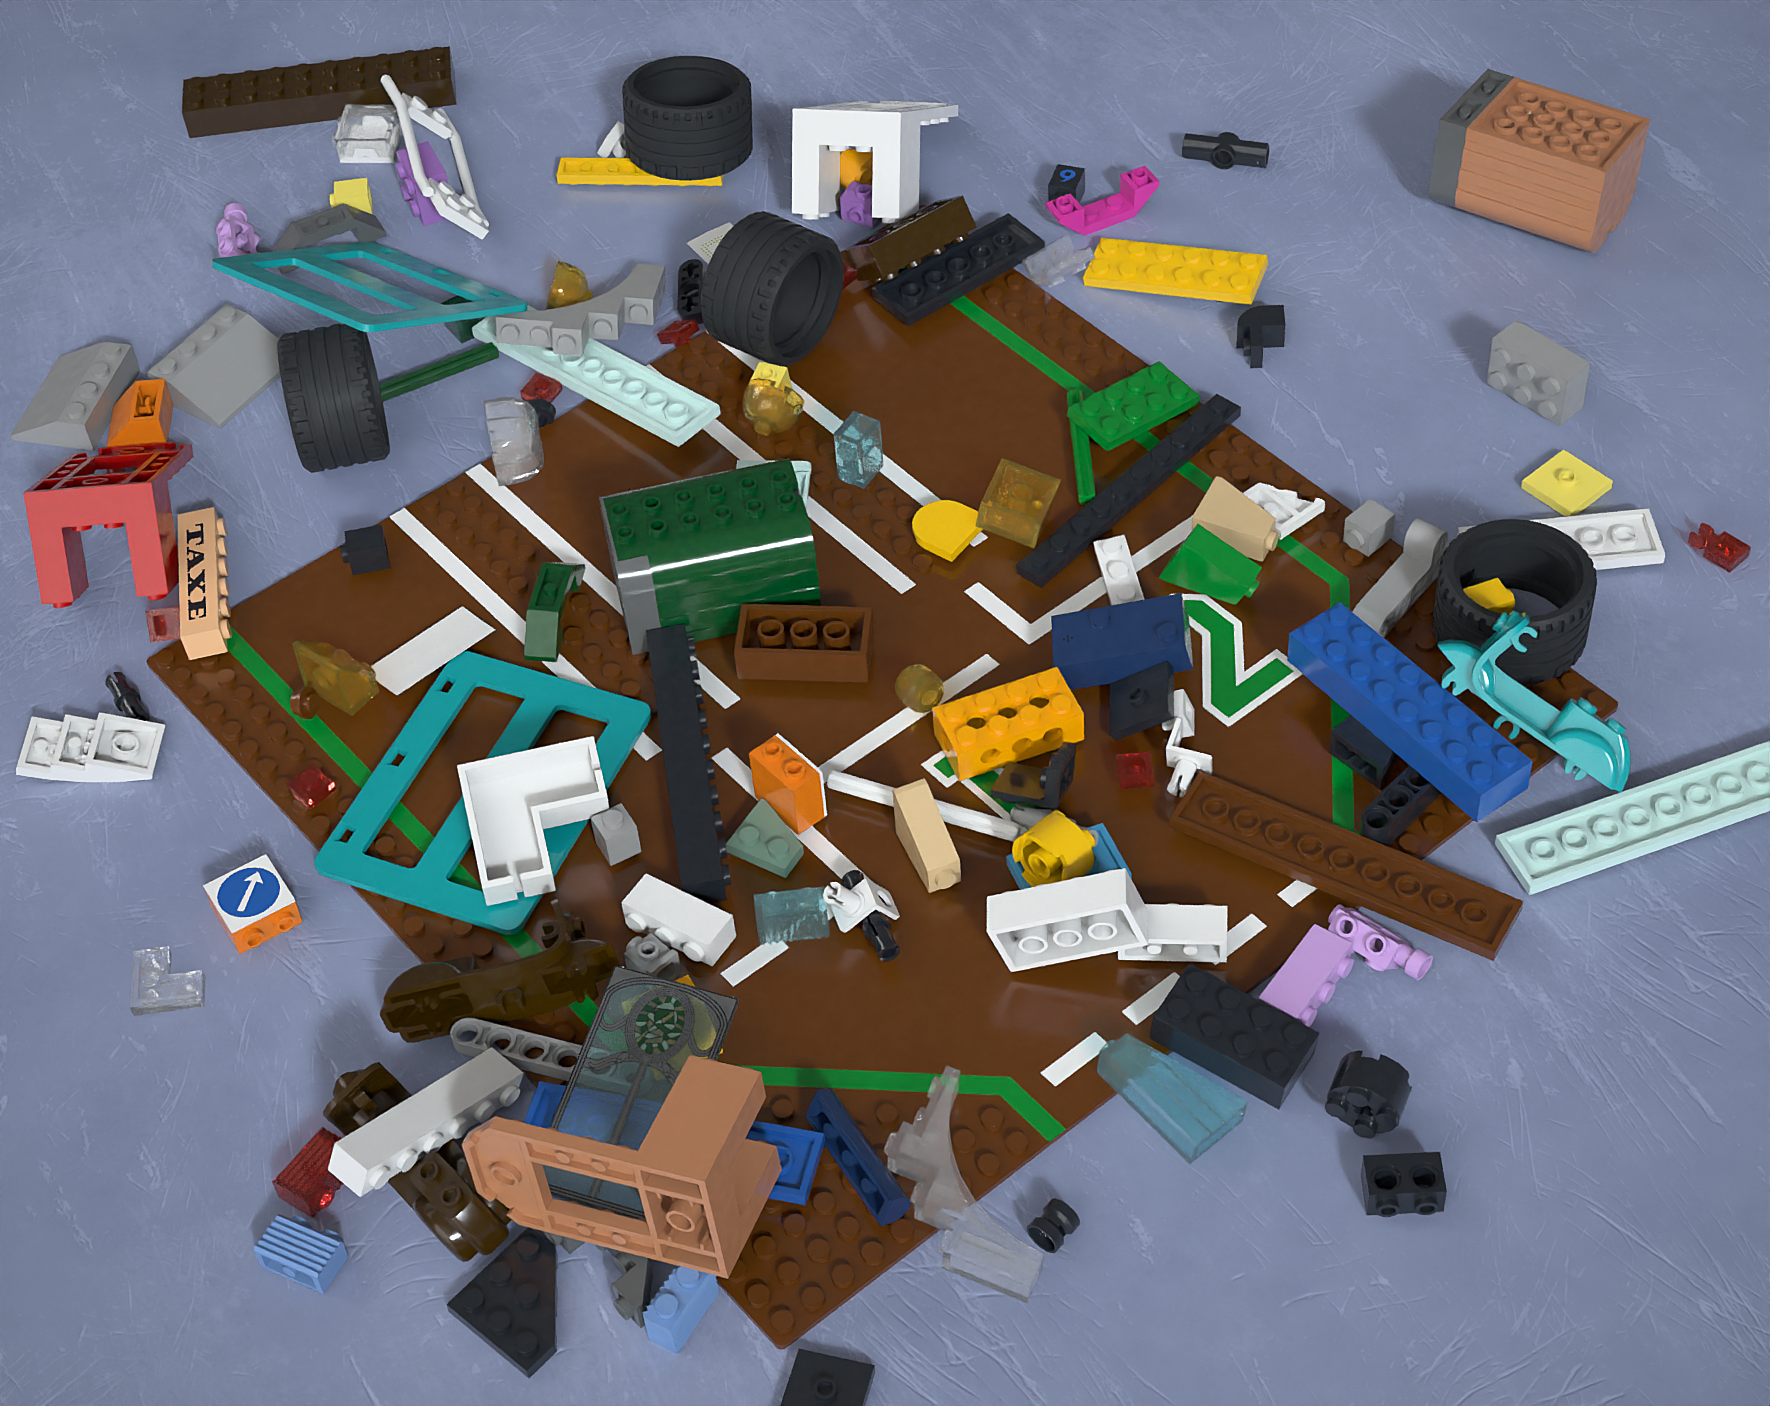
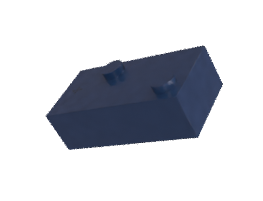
(1121, 640)

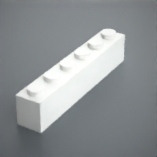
(425, 1122)

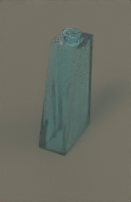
(1169, 1096)

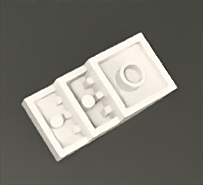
(90, 749)

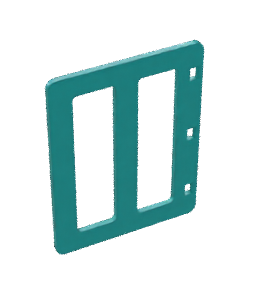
(419, 310)
(428, 881)

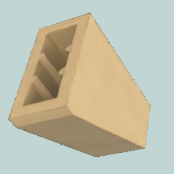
(1236, 520)
(925, 836)

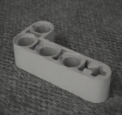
(1405, 578)

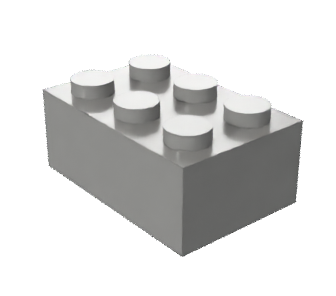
(1538, 372)

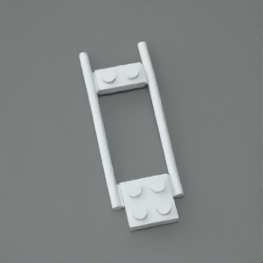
(462, 209)

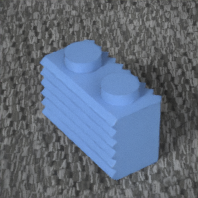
(301, 1252)
(679, 1307)

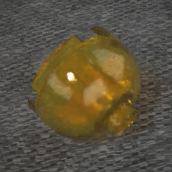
(568, 286)
(771, 408)

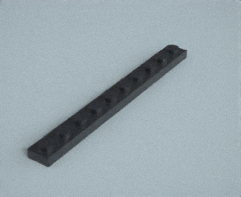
(1127, 491)

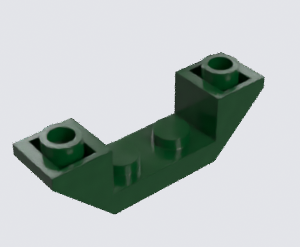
(546, 607)

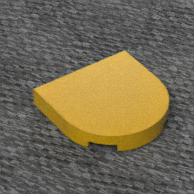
(945, 527)

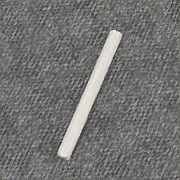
(949, 812)

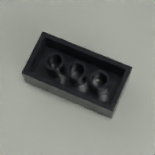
(1233, 1035)

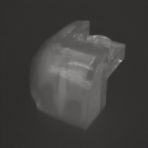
(514, 439)

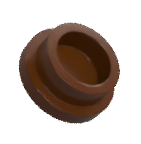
(305, 702)

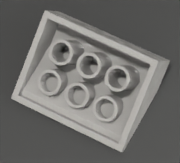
(220, 366)
(79, 397)

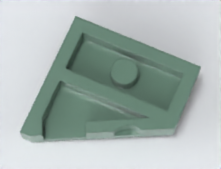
(766, 841)

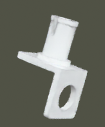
(1184, 761)
(855, 904)

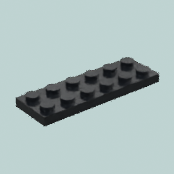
(957, 269)

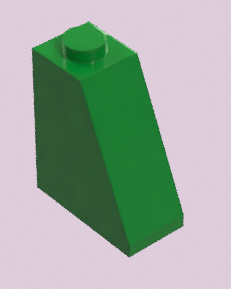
(1211, 568)

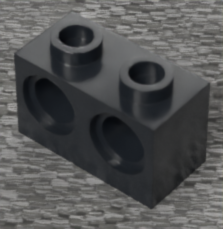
(1402, 1176)

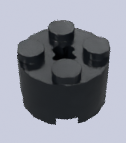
(1368, 1093)

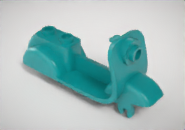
(1574, 732)

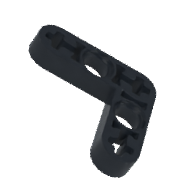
(687, 284)

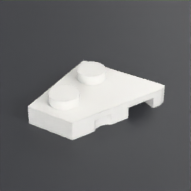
(1285, 507)

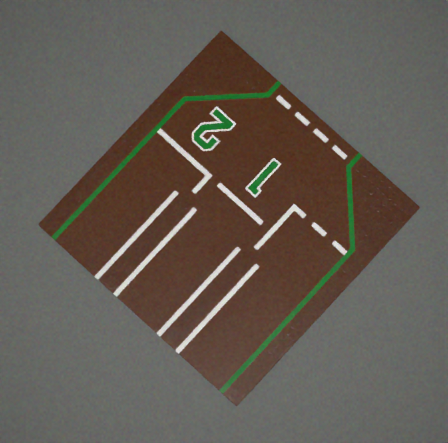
(826, 1012)

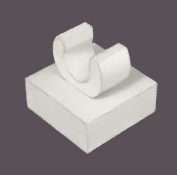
(614, 142)
(1184, 710)

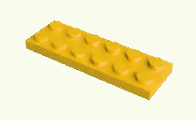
(1176, 270)

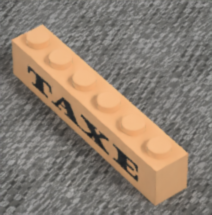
(203, 583)

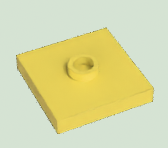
(1566, 484)

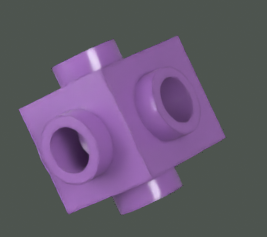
(857, 204)

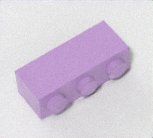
(1309, 975)

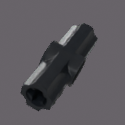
(1225, 150)

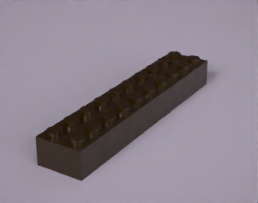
(313, 91)

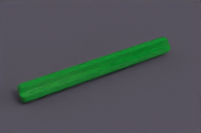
(1081, 454)

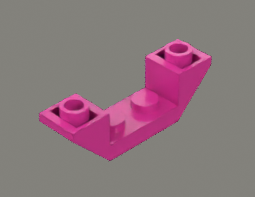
(1135, 190)

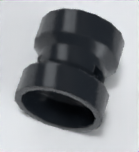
(1053, 1225)

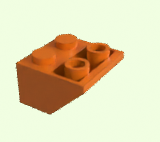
(142, 414)

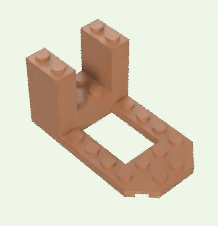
(692, 1172)

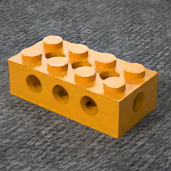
(1008, 723)

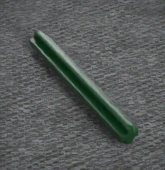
(438, 371)

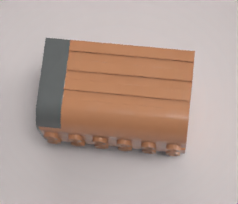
(1538, 160)

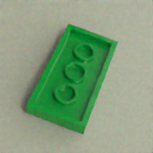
(1133, 406)

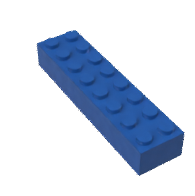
(1409, 711)

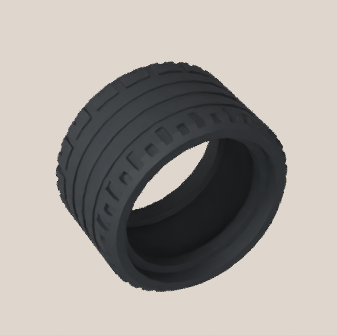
(687, 117)
(772, 288)
(333, 397)
(1528, 559)

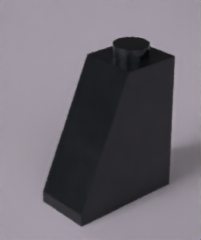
(1362, 751)

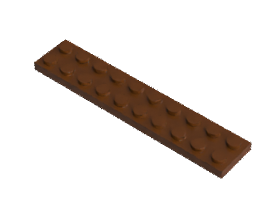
(1347, 865)

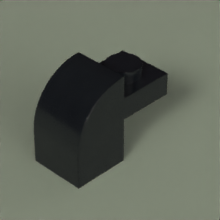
(1260, 329)

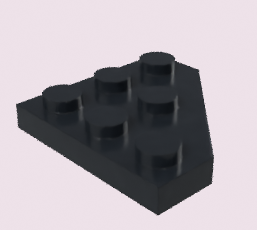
(515, 1302)

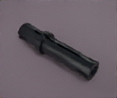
(875, 925)

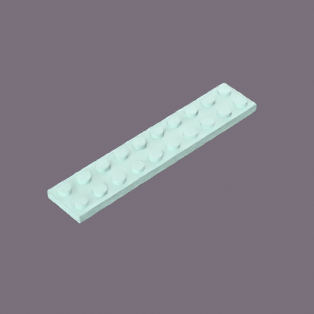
(616, 384)
(1639, 820)

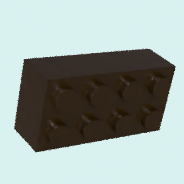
(910, 239)

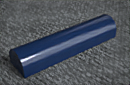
(857, 1158)

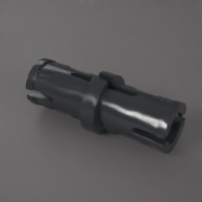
(126, 698)

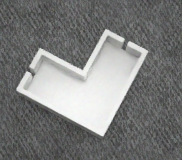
(519, 796)

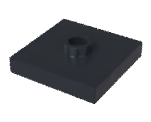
(1141, 700)
(827, 1381)

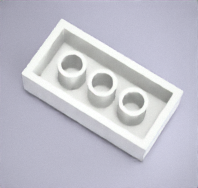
(1067, 920)

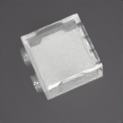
(368, 134)

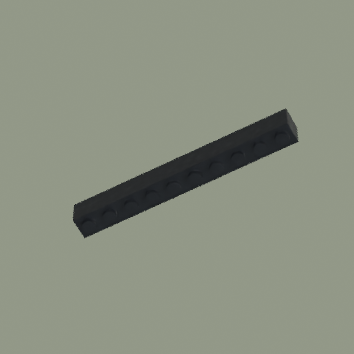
(685, 764)

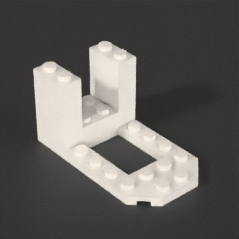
(883, 128)

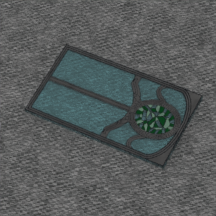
(627, 1070)

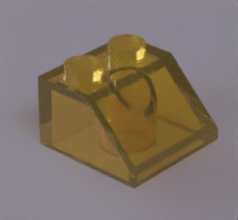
(335, 675)

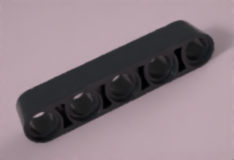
(1397, 807)

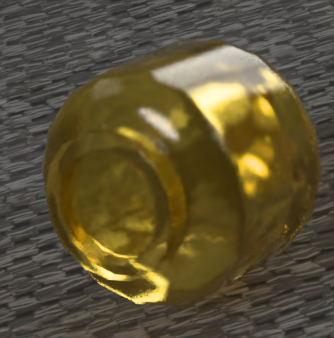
(919, 688)

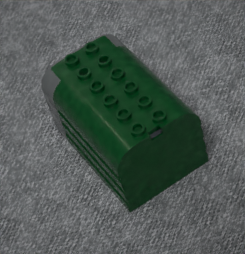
(708, 547)

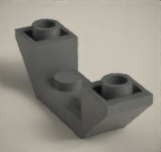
(328, 224)
(631, 1289)

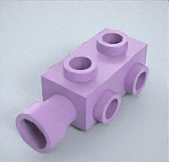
(234, 234)
(1376, 945)

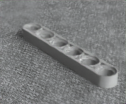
(520, 1043)

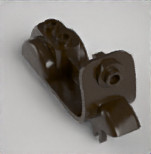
(438, 994)
(438, 1184)

